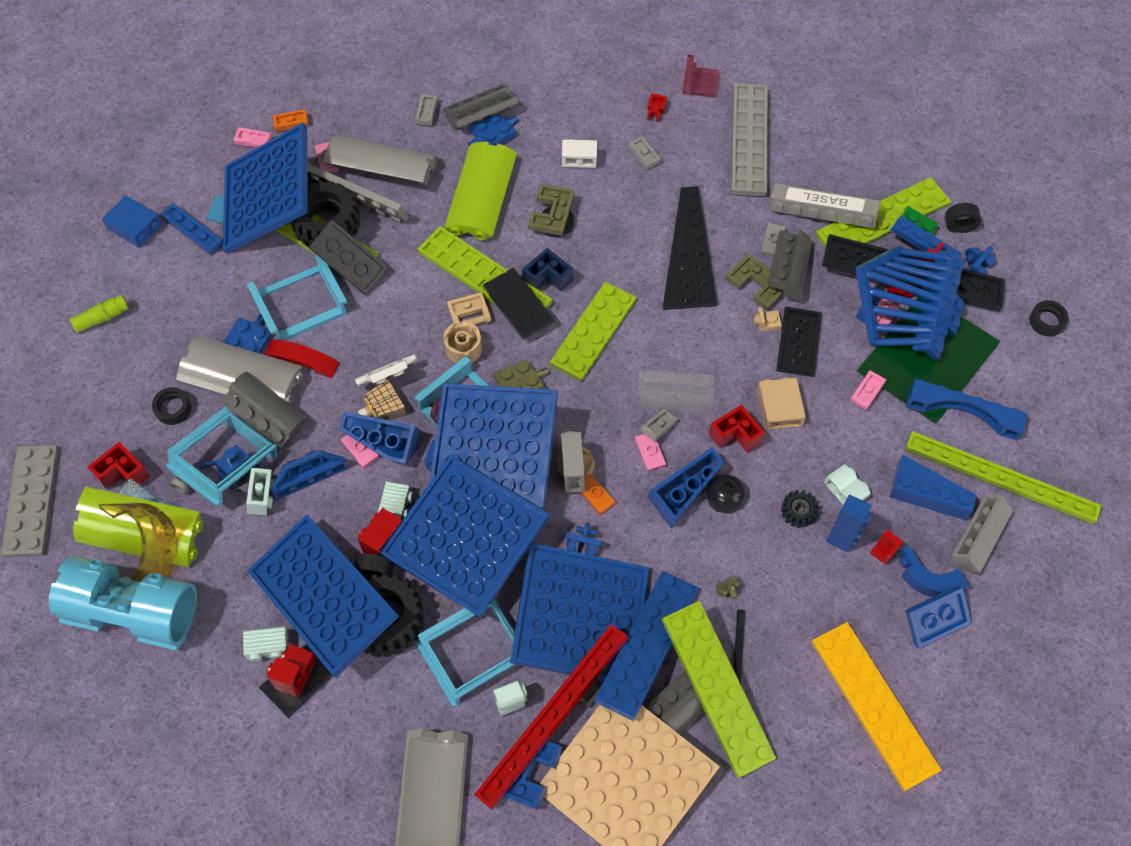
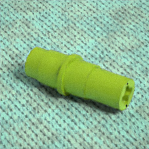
(99, 313)

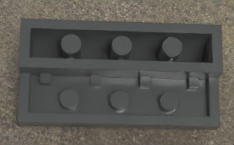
(480, 106)
(790, 263)
(263, 409)
(678, 705)

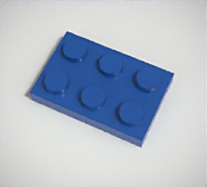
(938, 616)

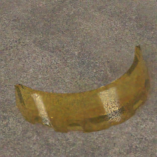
(157, 536)

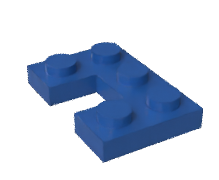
(530, 793)

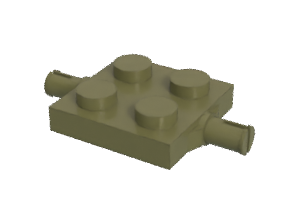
(520, 376)

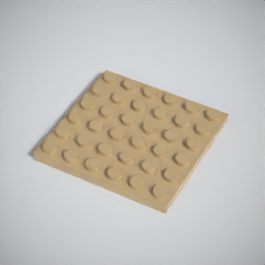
(628, 779)

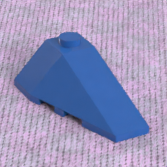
(387, 438)

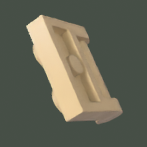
(468, 306)

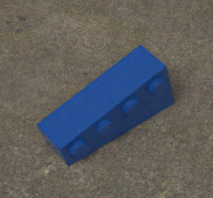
(681, 489)
(930, 490)

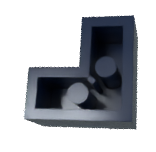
(550, 268)

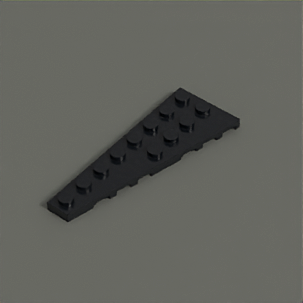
(689, 270)

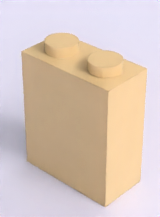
(780, 403)

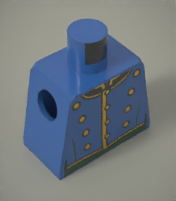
(230, 462)

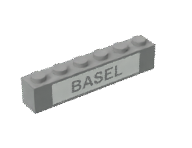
(824, 205)

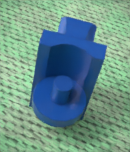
(979, 257)
(592, 544)

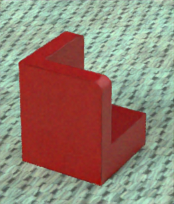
(886, 547)

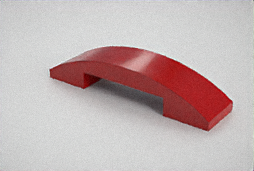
(303, 356)

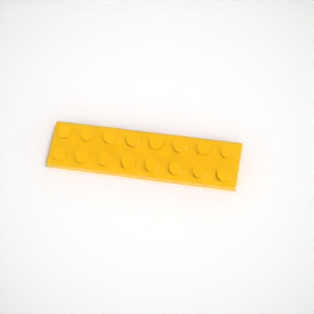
(876, 707)

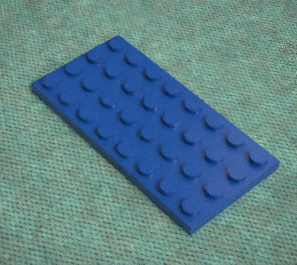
(322, 595)

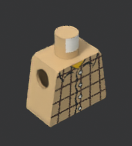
(383, 403)

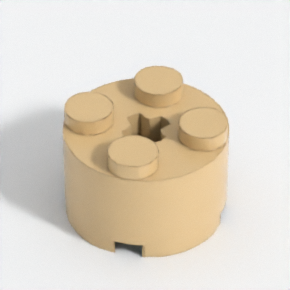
(462, 341)

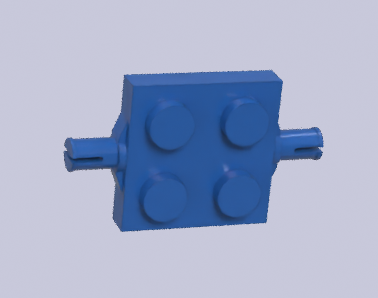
(494, 130)
(249, 335)

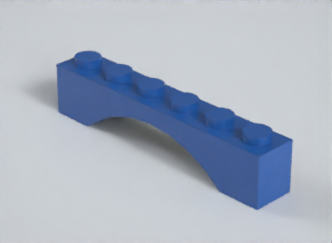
(1002, 419)

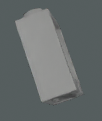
(573, 462)

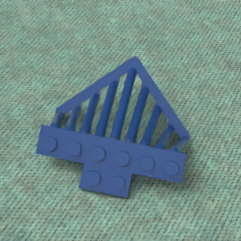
(940, 304)

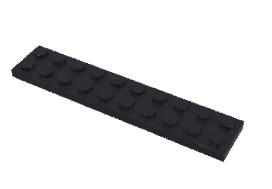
(974, 287)

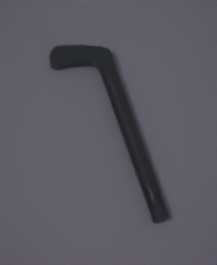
(739, 637)

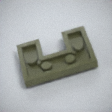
(561, 203)
(753, 269)

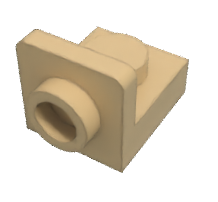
(767, 320)

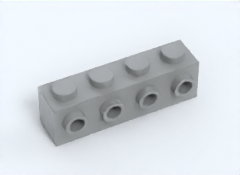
(982, 533)

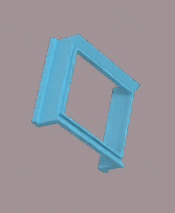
(311, 323)
(452, 376)
(199, 481)
(446, 625)

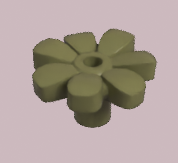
(728, 587)

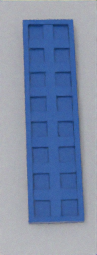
(645, 649)

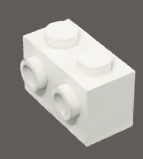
(579, 153)

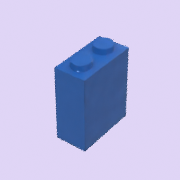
(132, 221)

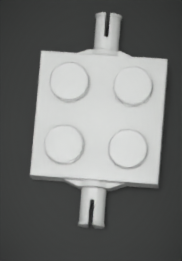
(394, 369)

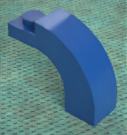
(926, 581)

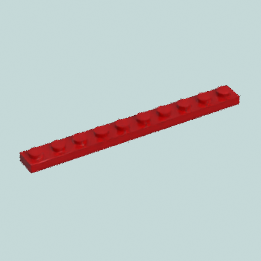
(551, 717)

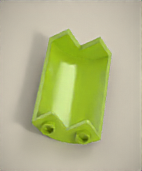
(480, 190)
(123, 534)

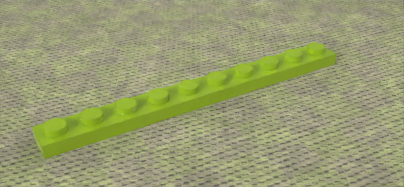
(1003, 477)

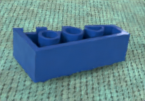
(850, 523)

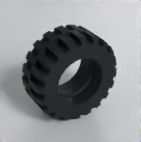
(327, 197)
(411, 621)

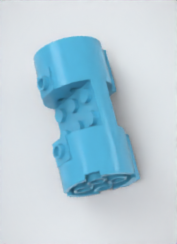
(94, 594)

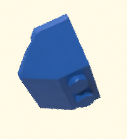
(307, 471)

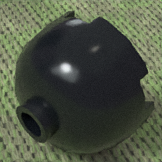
(726, 494)

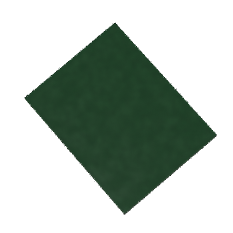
(957, 364)

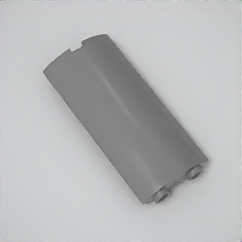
(380, 158)
(218, 364)
(432, 788)

